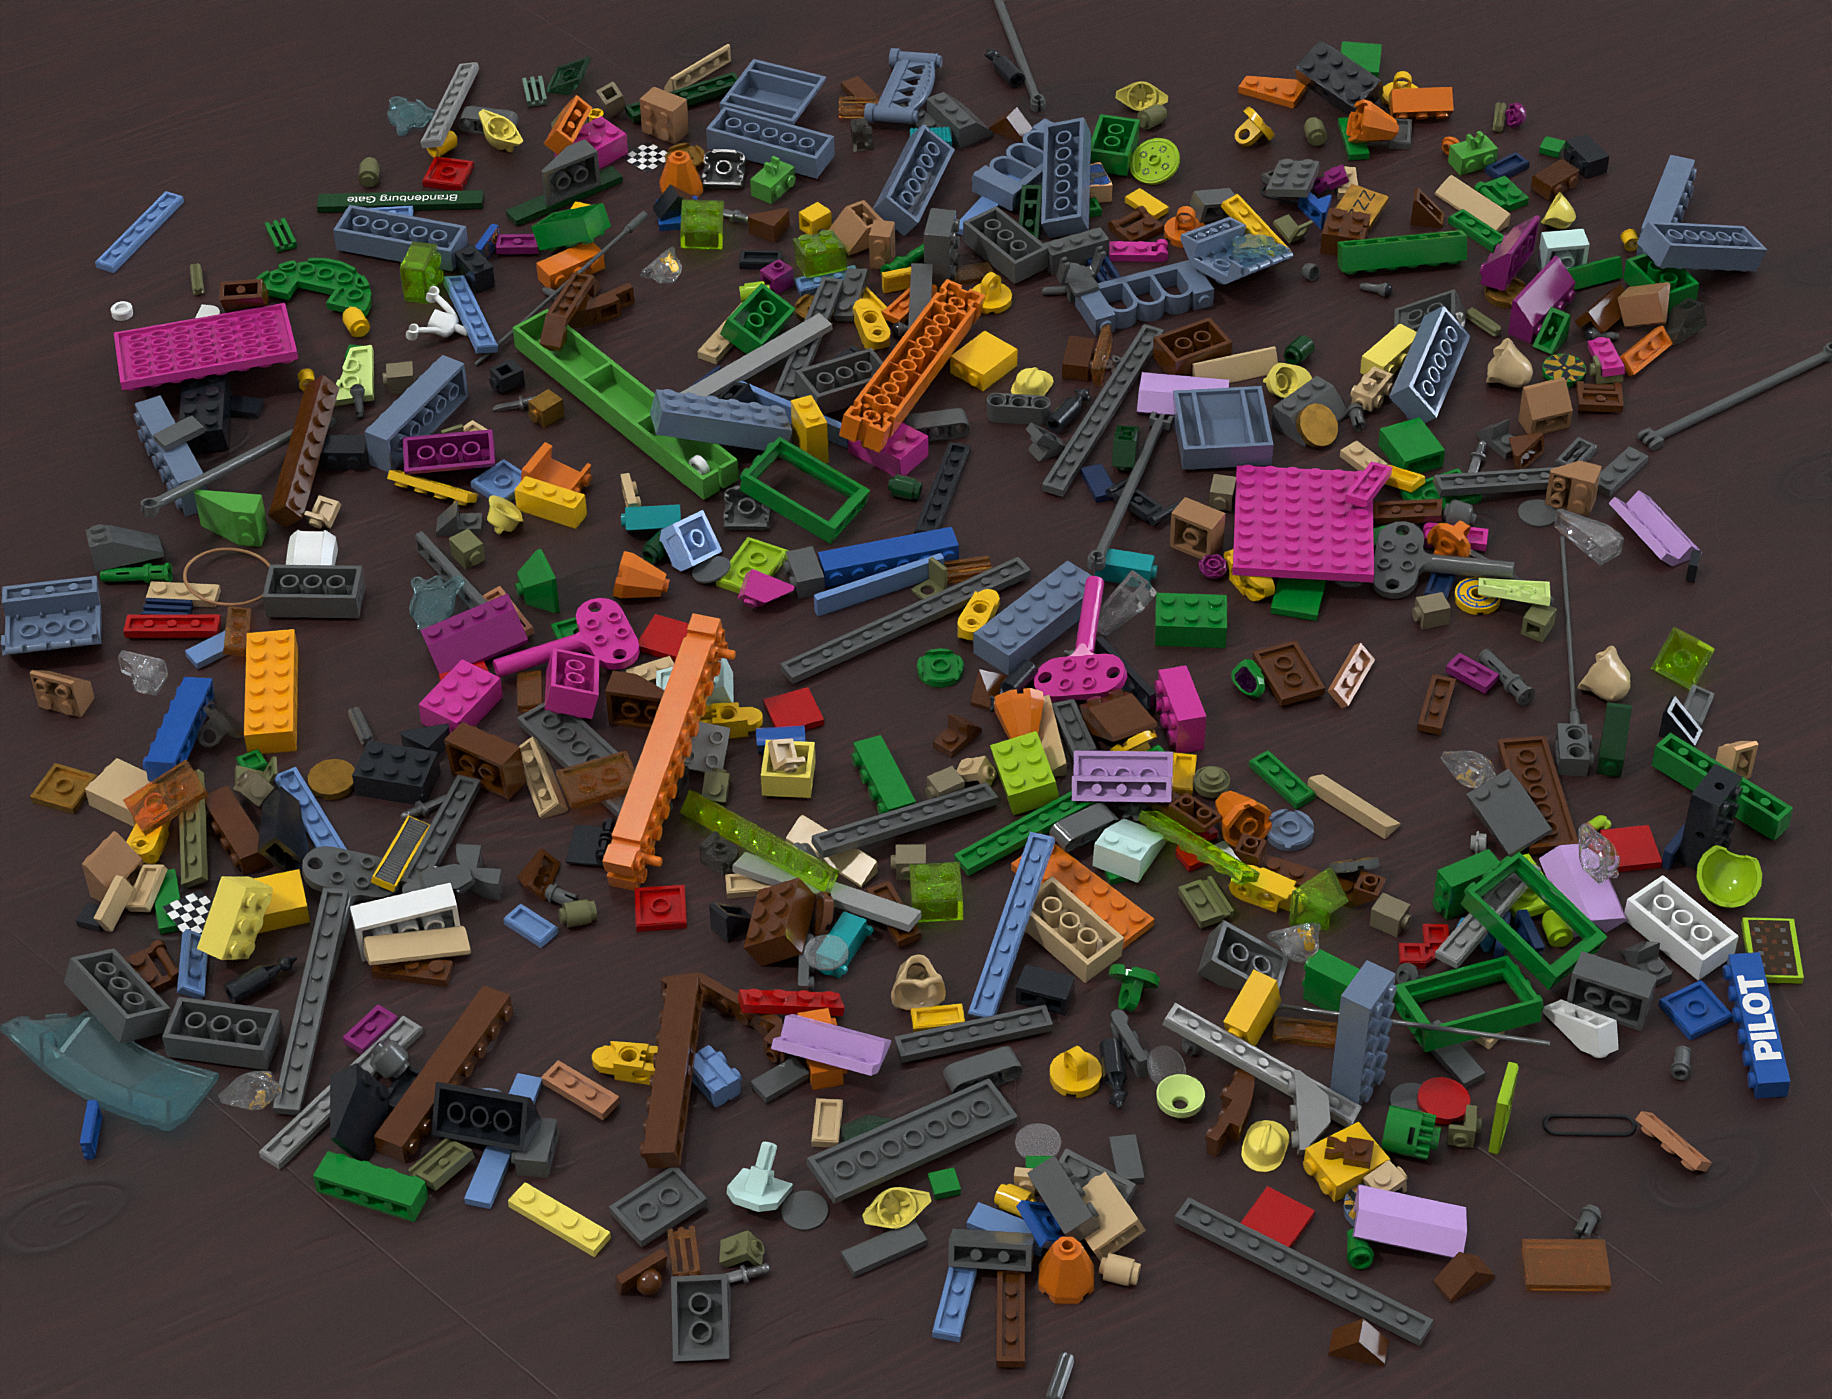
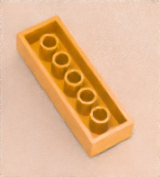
(271, 691)

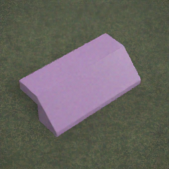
(1157, 390)
(1655, 528)
(1122, 776)
(1593, 899)
(831, 1044)
(1409, 1222)

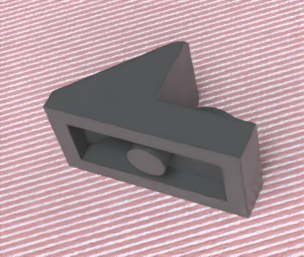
(1497, 437)
(1044, 444)
(453, 522)
(1645, 958)

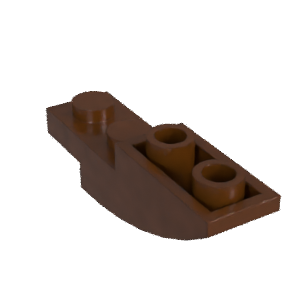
(603, 307)
(1188, 812)
(1234, 1113)

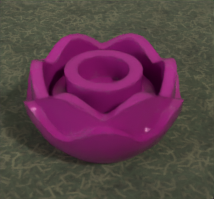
(1515, 115)
(1213, 566)

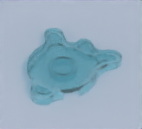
(408, 114)
(1255, 246)
(433, 599)

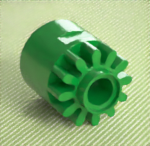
(1410, 1132)

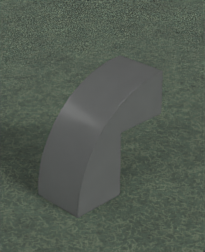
(487, 880)

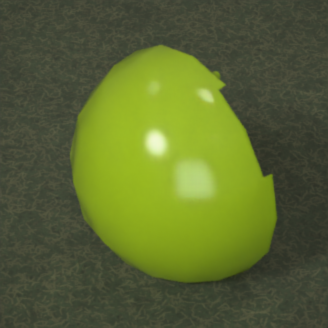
(1728, 878)

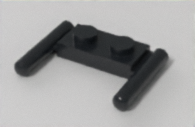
(1141, 504)

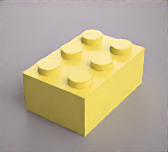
(235, 918)

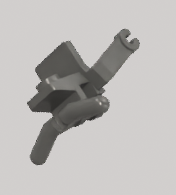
(1077, 279)

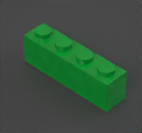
(881, 775)
(371, 1186)

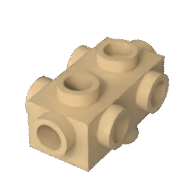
(1372, 389)

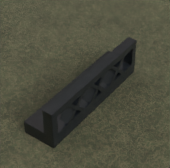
(1134, 683)

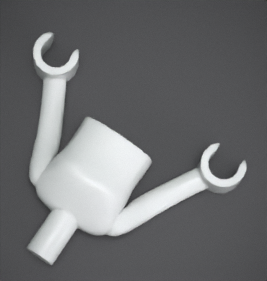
(440, 322)

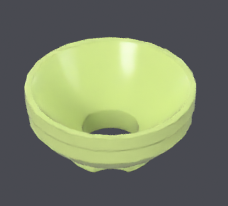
(1180, 1088)

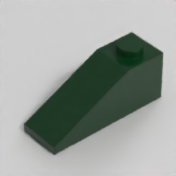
(1031, 209)
(1125, 447)
(1613, 739)

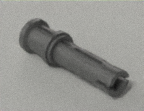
(1512, 682)

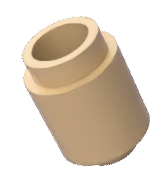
(1120, 1269)

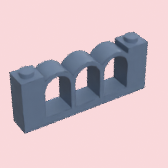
(1005, 191)
(1193, 285)

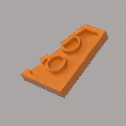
(1275, 90)

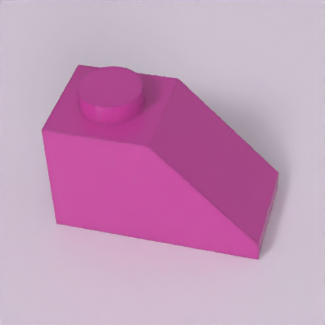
(762, 589)

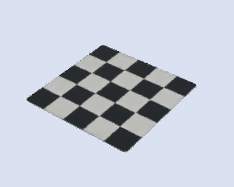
(646, 157)
(190, 911)

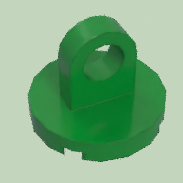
(1132, 984)

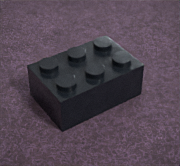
(396, 773)

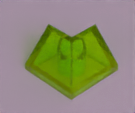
(1683, 658)
(1317, 900)

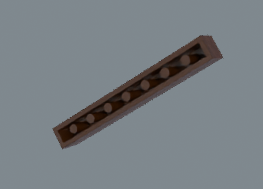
(303, 452)
(450, 1064)
(673, 1073)

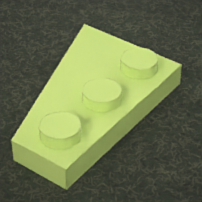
(357, 370)
(1519, 590)

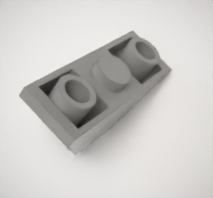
(1309, 1111)

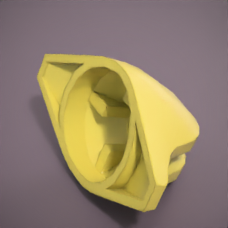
(1141, 95)
(499, 131)
(1560, 213)
(896, 1207)

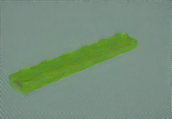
(1204, 850)

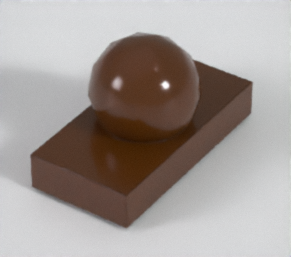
(643, 1274)

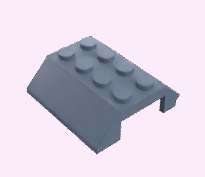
(1211, 252)
(51, 615)

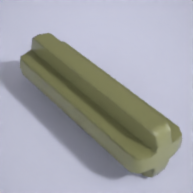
(1499, 117)
(197, 279)
(1483, 322)

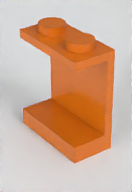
(548, 470)

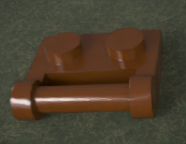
(1139, 231)
(1599, 397)
(143, 965)

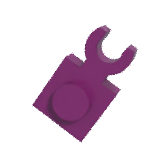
(1333, 178)

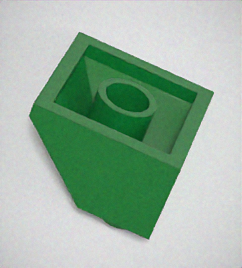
(538, 583)

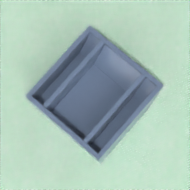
(773, 91)
(1222, 427)

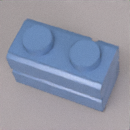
(715, 1077)

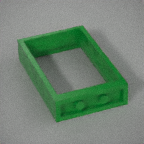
(793, 511)
(1547, 974)
(1462, 979)

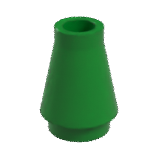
(1358, 1252)

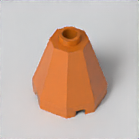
(1370, 124)
(681, 173)
(639, 578)
(1019, 712)
(1242, 816)
(1066, 1272)

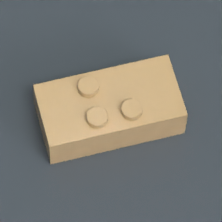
(1073, 931)

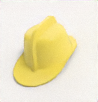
(1286, 379)
(1032, 382)
(503, 514)
(1265, 1146)

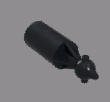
(1005, 68)
(1067, 411)
(1017, 679)
(256, 979)
(1114, 1069)

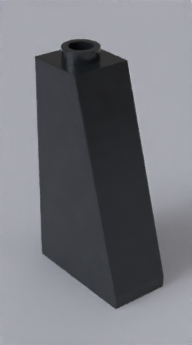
(283, 831)

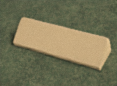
(699, 69)
(1464, 197)
(1238, 366)
(1051, 739)
(542, 780)
(1353, 806)
(852, 863)
(416, 945)

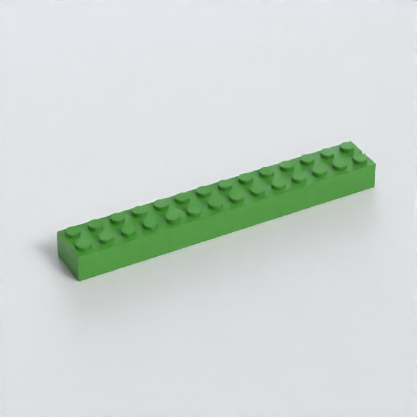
(624, 405)

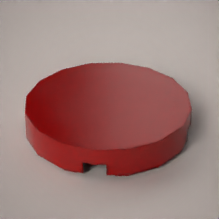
(1444, 1099)

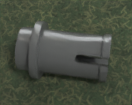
(1355, 413)
(559, 895)
(1680, 1068)
(1589, 1217)

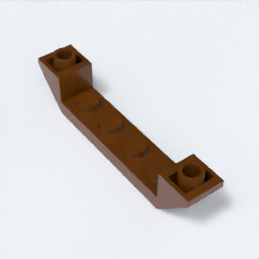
(564, 307)
(1252, 852)
(727, 1002)

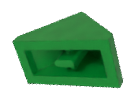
(1553, 331)

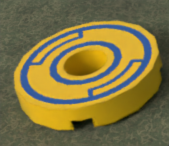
(1467, 602)

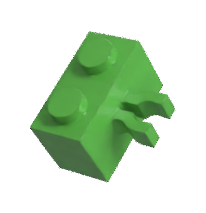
(1472, 154)
(772, 180)

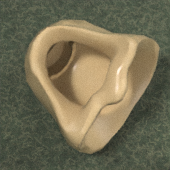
(1509, 366)
(1607, 677)
(917, 985)

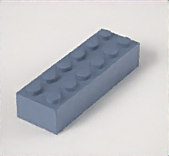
(764, 137)
(1066, 178)
(913, 179)
(1672, 193)
(391, 235)
(1701, 246)
(1430, 365)
(417, 412)
(718, 420)
(176, 464)
(1033, 619)
(1363, 1033)

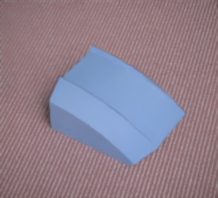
(690, 541)

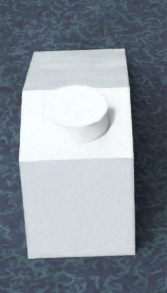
(1585, 1028)

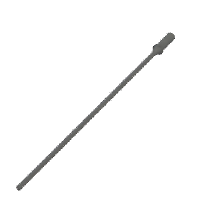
(628, 228)
(1574, 713)
(1426, 1026)

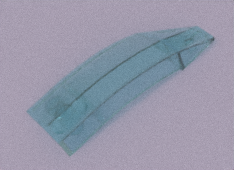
(116, 1074)

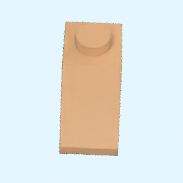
(1738, 757)

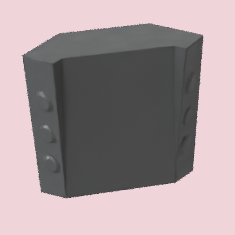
(723, 169)
(744, 512)

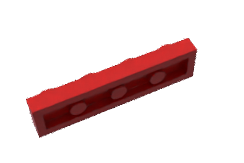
(172, 626)
(789, 1001)

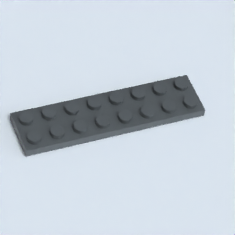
(569, 742)
(911, 1140)

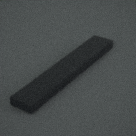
(943, 487)

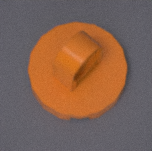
(1180, 225)
(1450, 539)

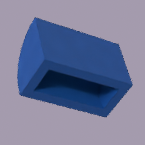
(775, 733)

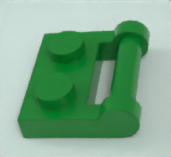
(1503, 193)

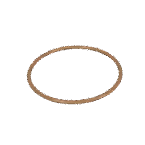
(218, 550)

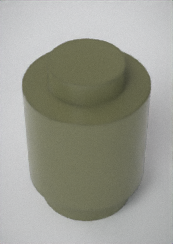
(1152, 116)
(1315, 131)
(369, 172)
(578, 913)

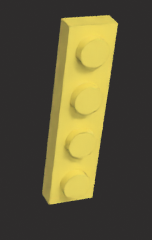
(559, 1219)

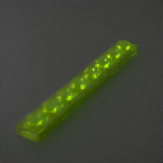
(759, 841)

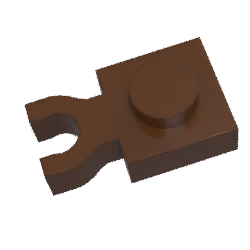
(1353, 1152)

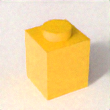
(815, 218)

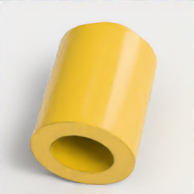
(449, 143)

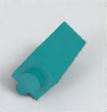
(650, 517)
(1121, 563)
(853, 932)

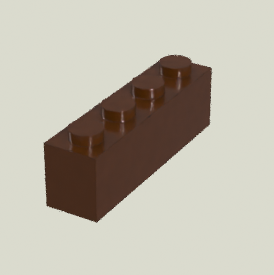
(235, 830)

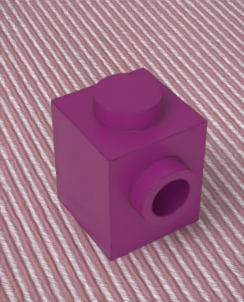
(778, 276)

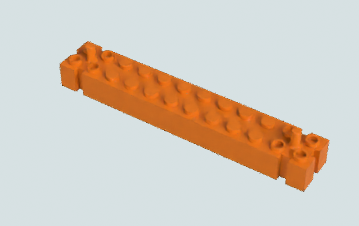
(911, 366)
(665, 753)

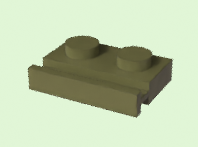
(1205, 902)
(442, 1163)

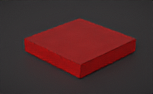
(448, 173)
(663, 637)
(794, 709)
(1635, 847)
(660, 908)
(1278, 1217)

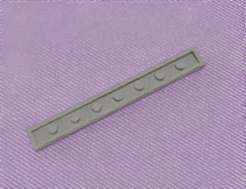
(450, 105)
(762, 357)
(843, 896)
(1251, 1059)
(317, 1113)

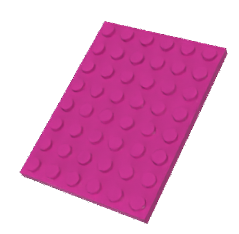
(204, 346)
(1300, 525)

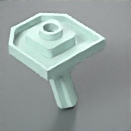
(758, 1187)

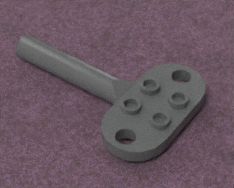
(1403, 558)
(345, 871)

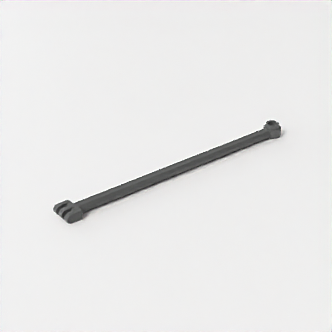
(1035, 97)
(1656, 438)
(151, 506)
(1099, 554)

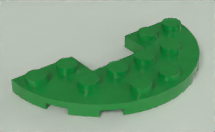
(323, 276)

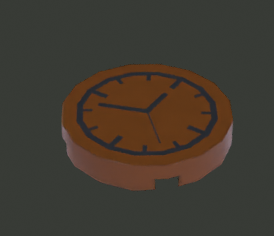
(822, 913)

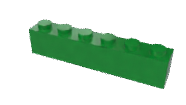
(1402, 251)
(1690, 766)

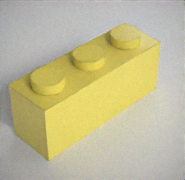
(1389, 351)

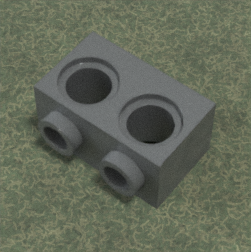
(1572, 749)

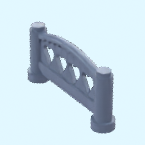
(903, 64)

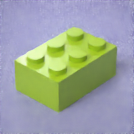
(1024, 772)

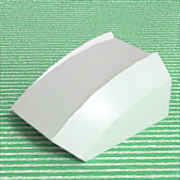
(312, 548)

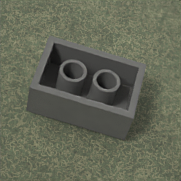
(941, 244)
(1612, 990)

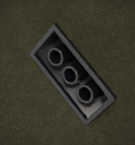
(484, 1116)

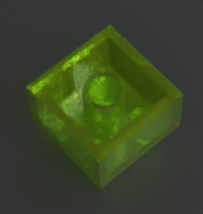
(702, 224)
(819, 253)
(420, 271)
(936, 891)

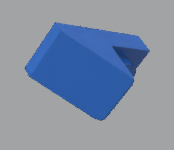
(1315, 208)

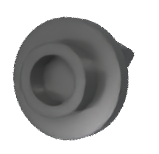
(1407, 972)

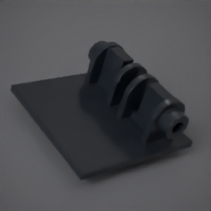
(590, 843)

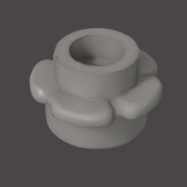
(1478, 842)

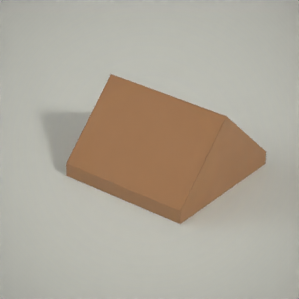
(1645, 305)

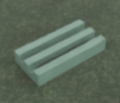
(532, 82)

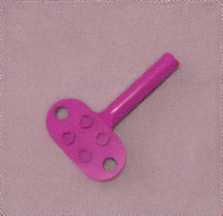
(600, 634)
(1083, 672)

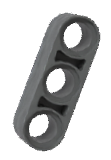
(471, 123)
(1017, 408)
(940, 424)
(1082, 826)
(997, 1065)

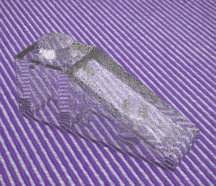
(1591, 536)
(1125, 603)

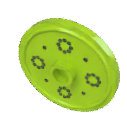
(1155, 161)

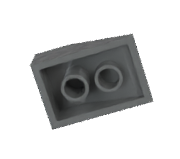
(571, 172)
(1412, 314)
(120, 546)
(1508, 813)
(1234, 954)
(701, 1317)

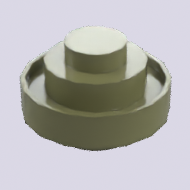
(1211, 781)

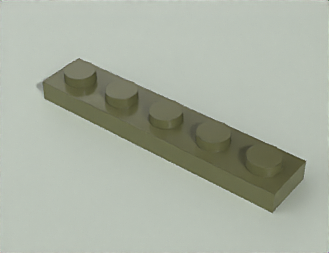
(193, 842)

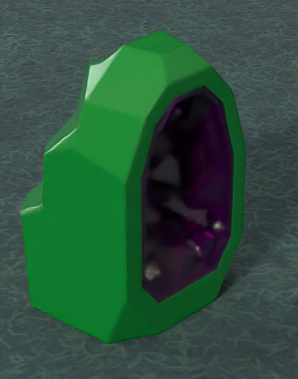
(1248, 678)

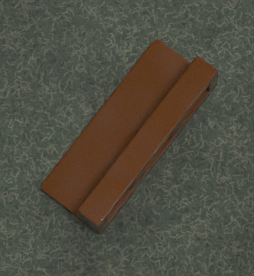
(1604, 311)

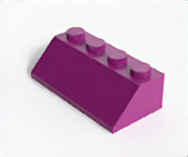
(1510, 255)
(1548, 289)
(449, 451)
(475, 634)

